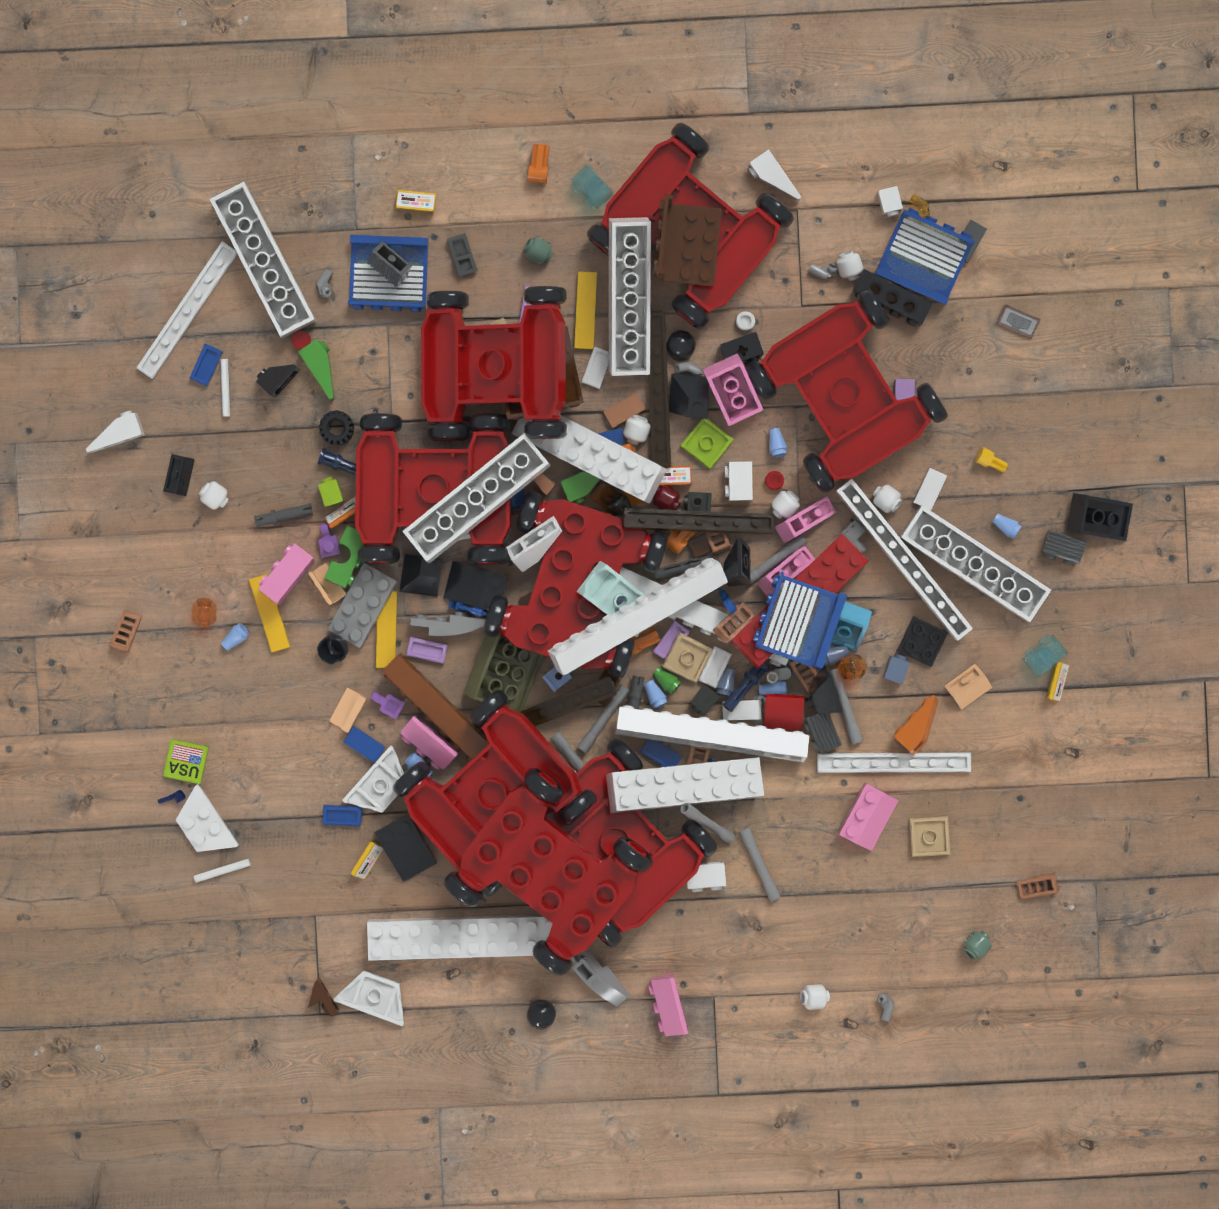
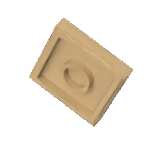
(687, 657)
(929, 836)

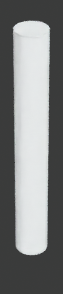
(225, 388)
(222, 870)

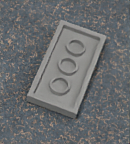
(362, 605)

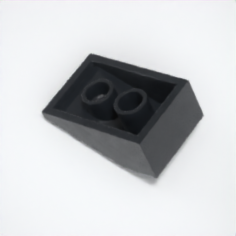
(1099, 517)
(474, 585)
(405, 847)

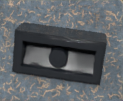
(178, 475)

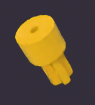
(986, 458)

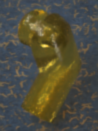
(922, 205)

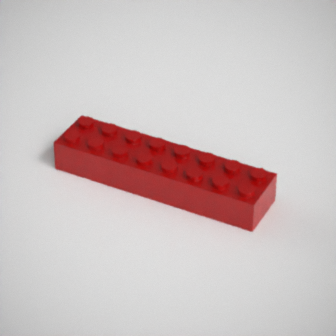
(828, 571)

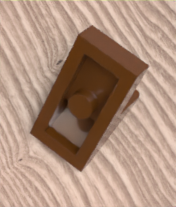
(603, 496)
(321, 993)

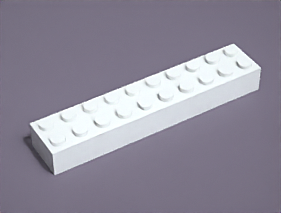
(455, 937)

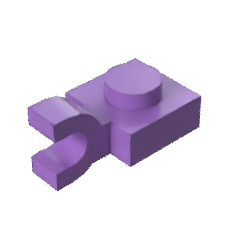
(328, 544)
(390, 705)

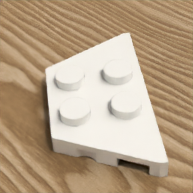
(376, 786)
(204, 824)
(374, 996)

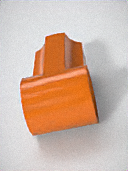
(538, 169)
(678, 540)
(645, 638)

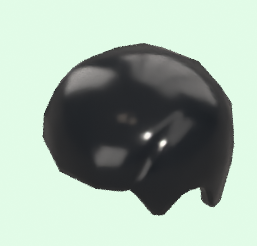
(680, 345)
(332, 649)
(541, 1014)

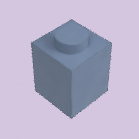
(896, 668)

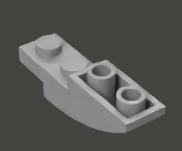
(457, 625)
(599, 978)

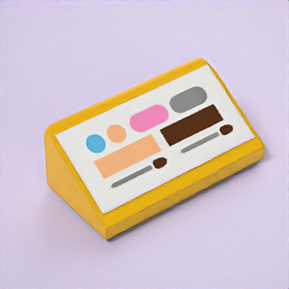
(416, 201)
(1057, 681)
(367, 860)

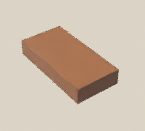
(623, 410)

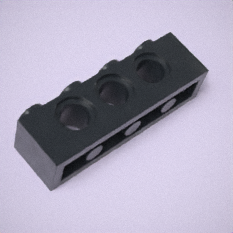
(920, 306)

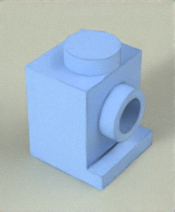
(553, 682)

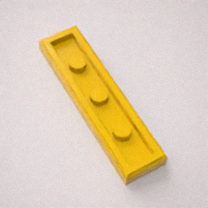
(585, 310)
(270, 617)
(387, 633)

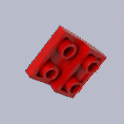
(784, 712)

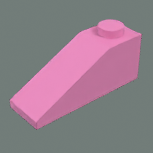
(805, 519)
(790, 566)

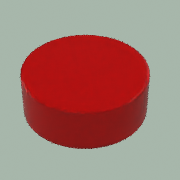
(300, 339)
(774, 480)

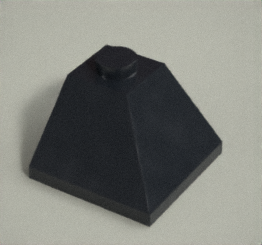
(276, 378)
(689, 395)
(738, 564)
(420, 576)
(823, 693)

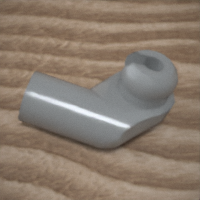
(825, 272)
(323, 285)
(688, 366)
(888, 1006)

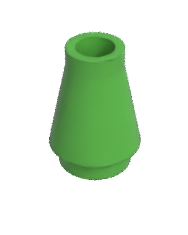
(668, 681)

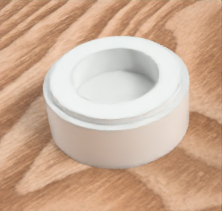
(745, 321)

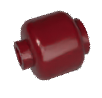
(666, 498)

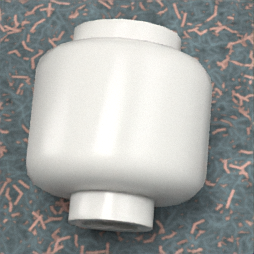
(849, 265)
(636, 429)
(213, 495)
(887, 498)
(785, 504)
(814, 997)

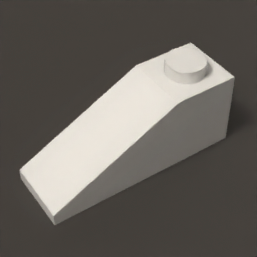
(770, 173)
(119, 431)
(534, 544)

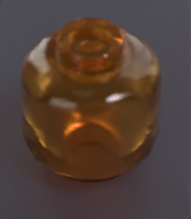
(204, 612)
(852, 667)

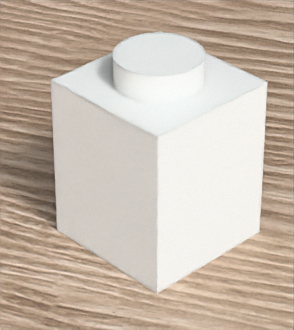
(890, 201)

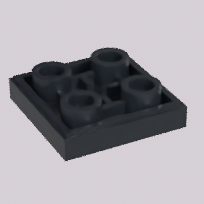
(922, 641)

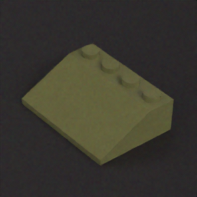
(505, 669)

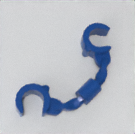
(727, 601)
(463, 607)

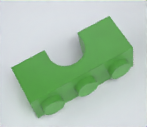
(342, 573)

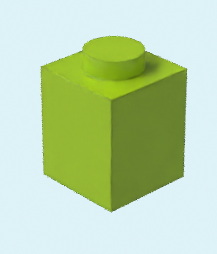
(331, 492)

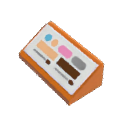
(677, 475)
(341, 513)

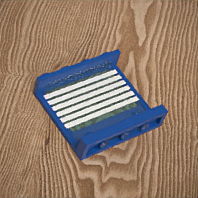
(925, 255)
(373, 290)
(799, 621)

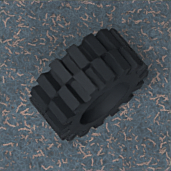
(328, 419)

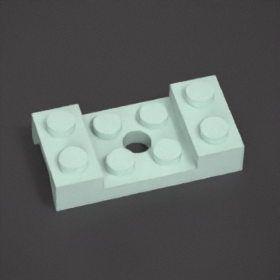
(605, 586)

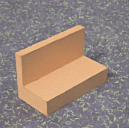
(330, 591)
(968, 686)
(348, 709)

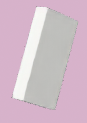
(596, 368)
(930, 488)
(715, 667)
(744, 711)

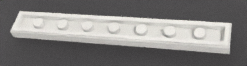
(187, 310)
(893, 762)

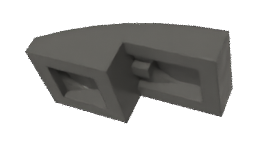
(462, 254)

